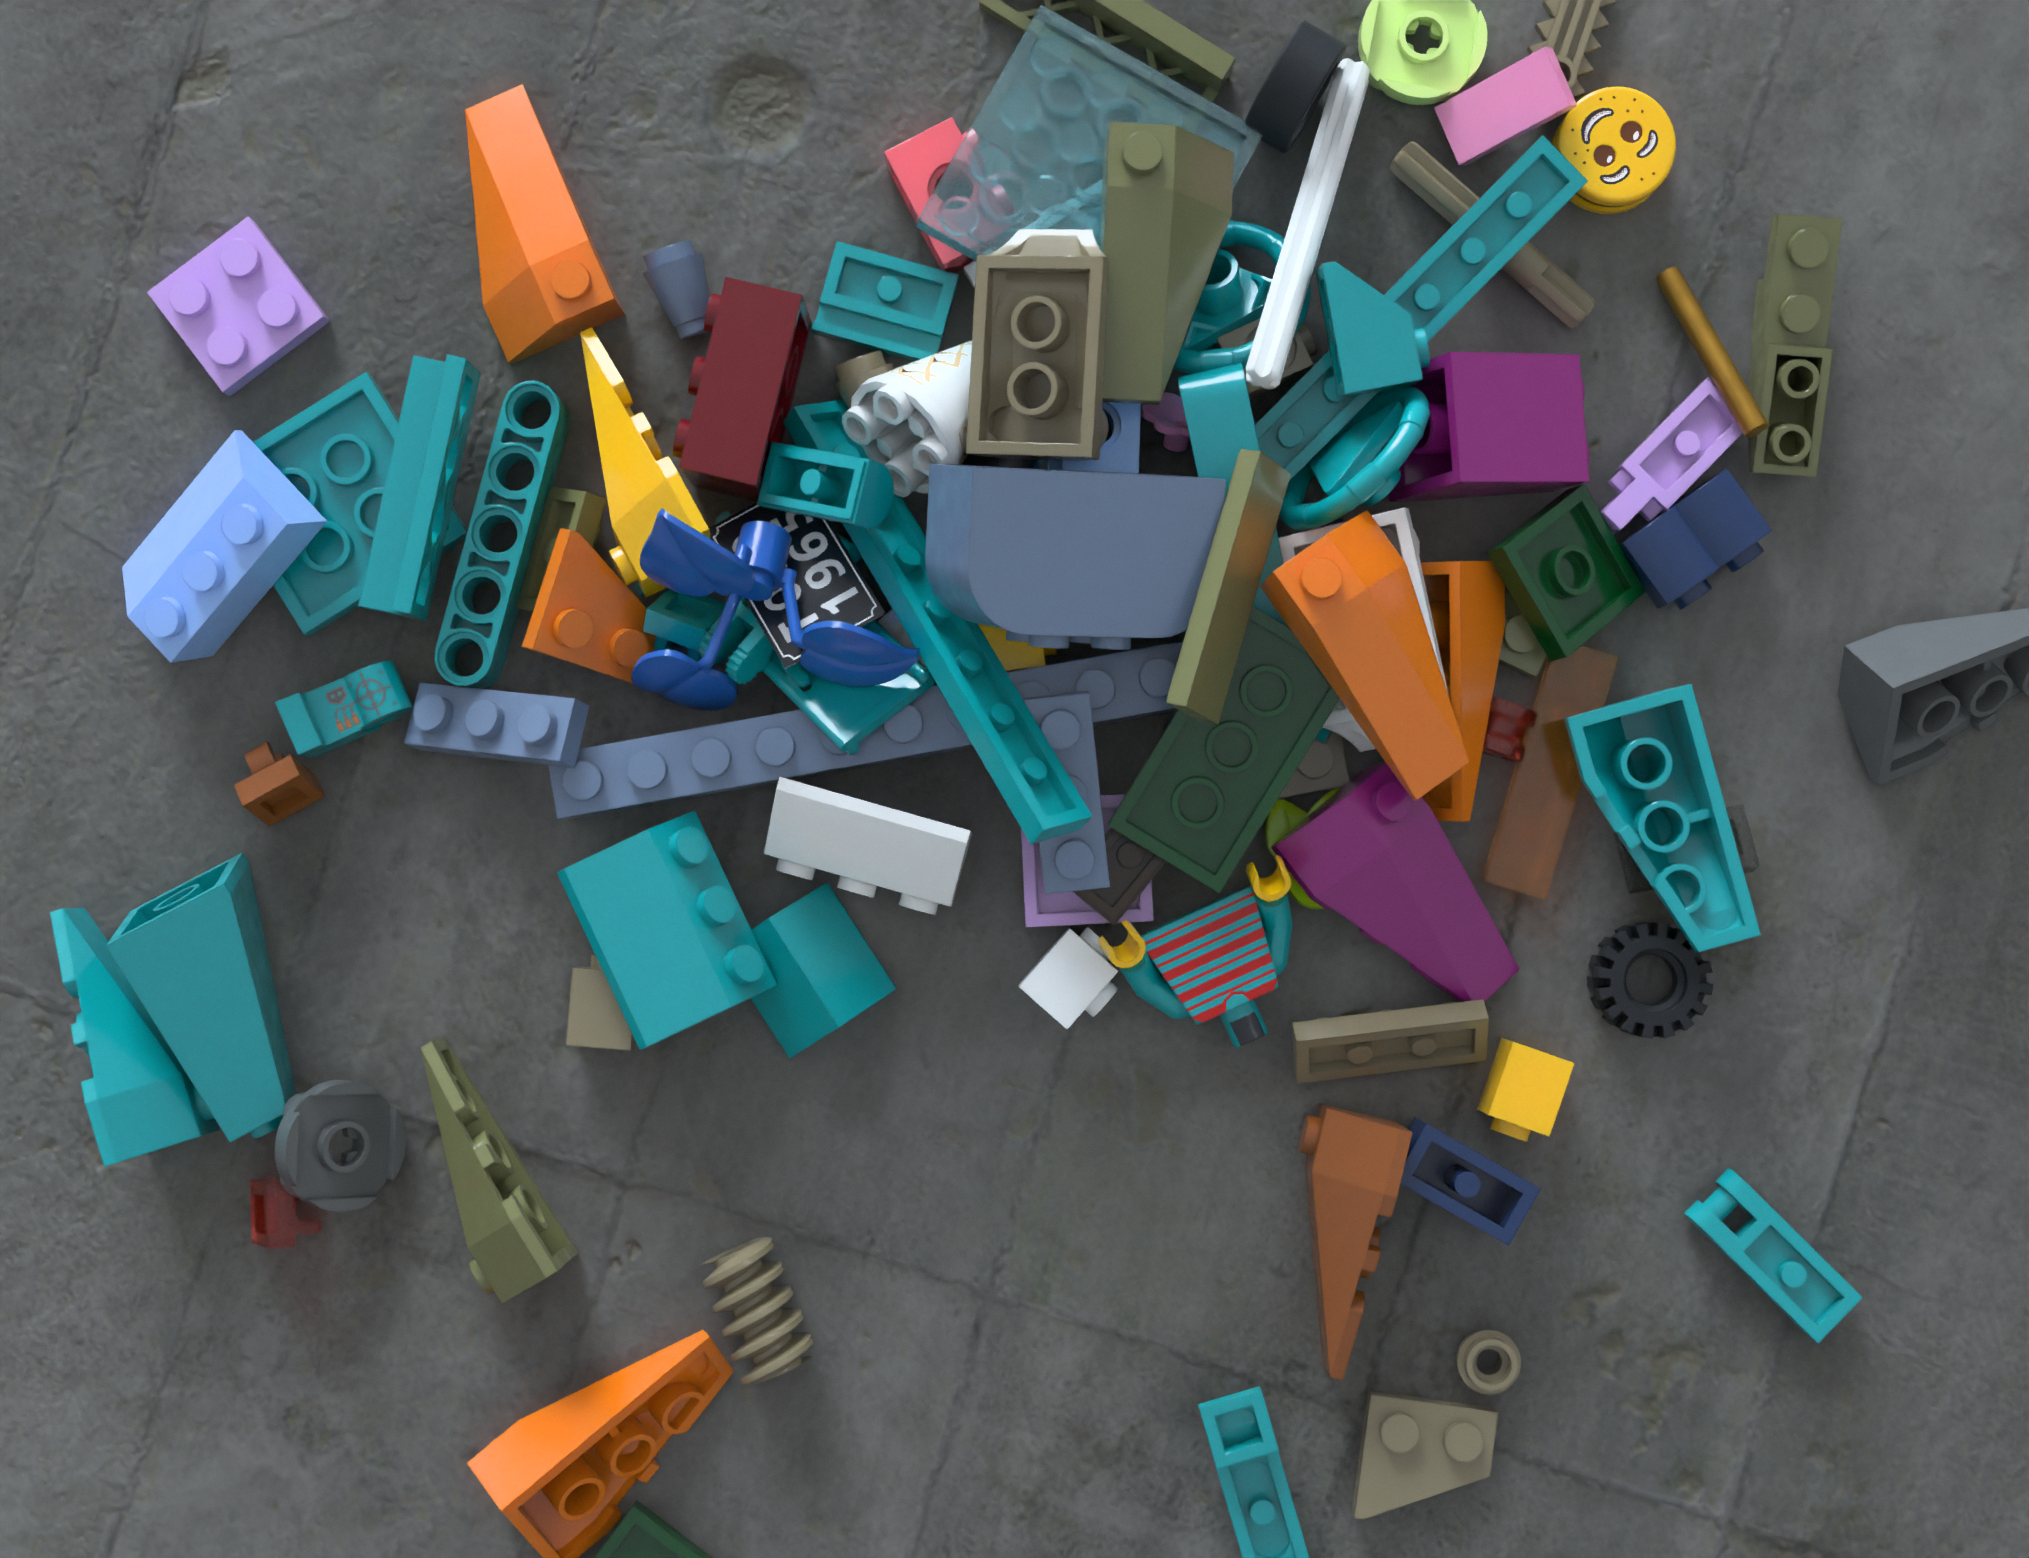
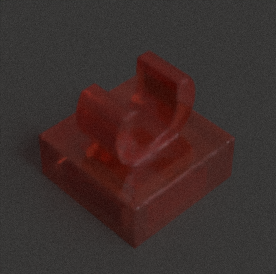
(275, 1216)

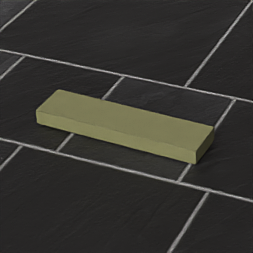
(1228, 586)

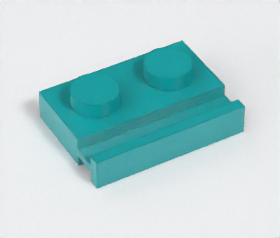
(885, 303)

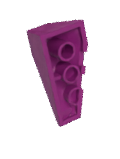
(1400, 882)

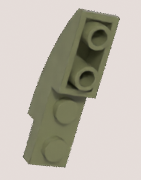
(1789, 343)

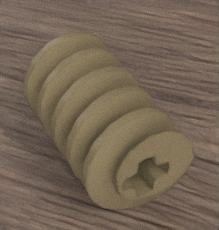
(758, 1310)

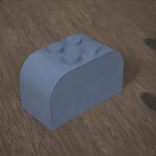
(1069, 551)

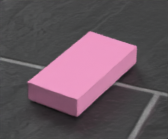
(1505, 106)

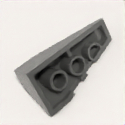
(1928, 683)

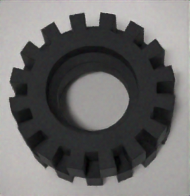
(1687, 987)

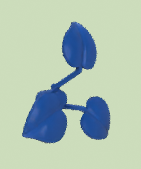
(699, 566)

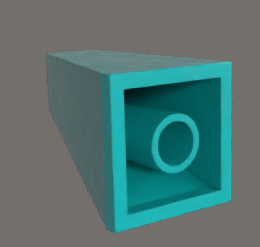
(211, 991)

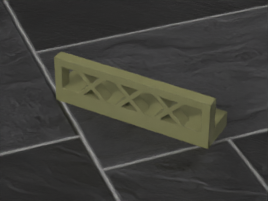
(1144, 28)

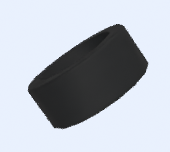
(1295, 85)

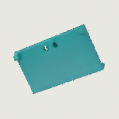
(844, 711)

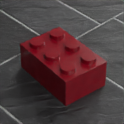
(742, 386)

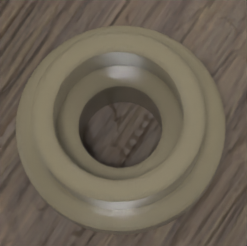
(1498, 1378)

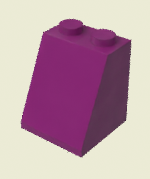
(1498, 427)

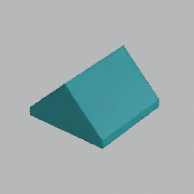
(819, 968)

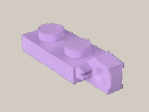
(1672, 457)

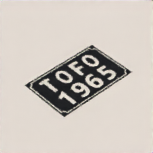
(826, 579)

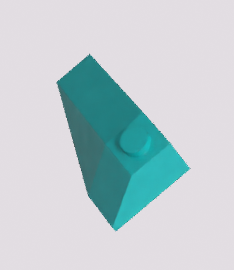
(1662, 797)
(138, 1086)

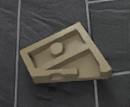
(1419, 1450)

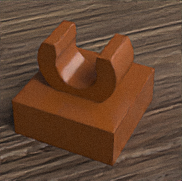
(277, 785)

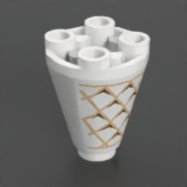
(914, 417)

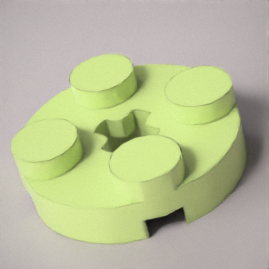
(1417, 76)

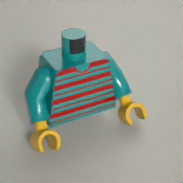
(1214, 956)

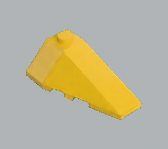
(633, 468)

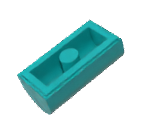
(826, 485)

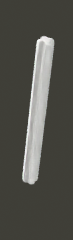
(1307, 225)

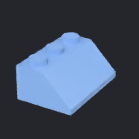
(217, 552)

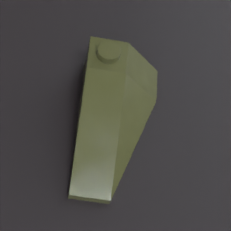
(1161, 233)

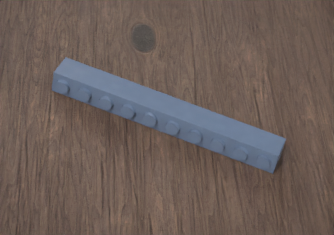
(794, 748)

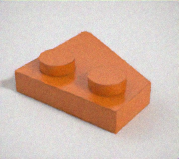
(587, 612)

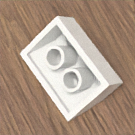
(865, 845)

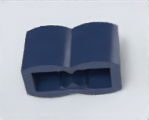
(1695, 539)

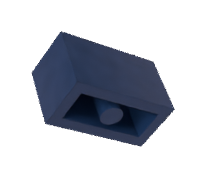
(1466, 1182)

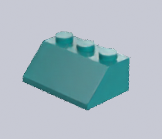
(666, 929)

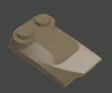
(1039, 348)

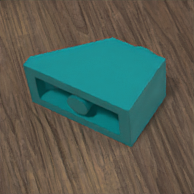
(1368, 335)

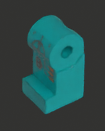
(344, 709)

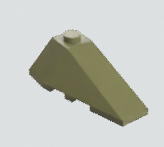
(499, 1204)

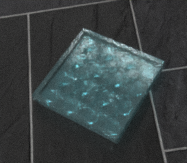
(1043, 135)

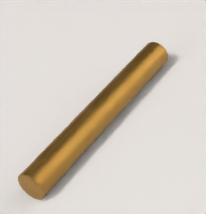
(1712, 352)

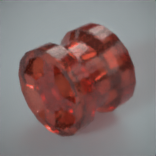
(1507, 730)

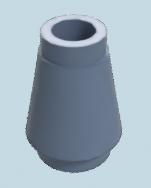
(680, 286)

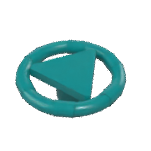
(1231, 301)
(1352, 463)

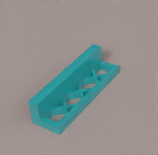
(420, 487)

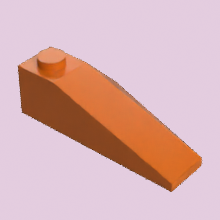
(533, 246)
(1469, 630)
(1367, 635)
(580, 1456)

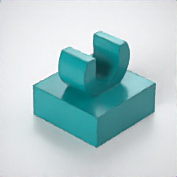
(681, 620)

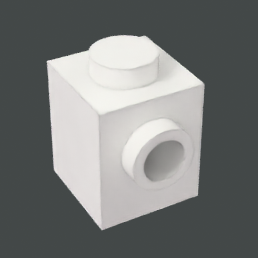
(1071, 978)

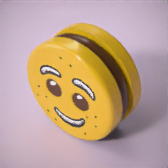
(1619, 145)

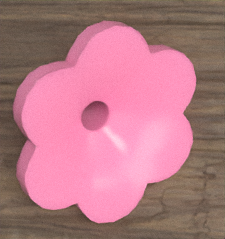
(1170, 420)

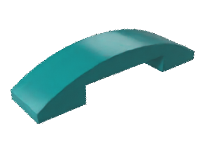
(1252, 1476)

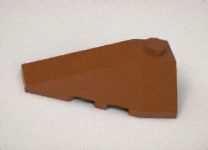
(1351, 1179)

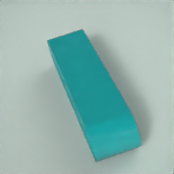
(1219, 427)
(493, 506)

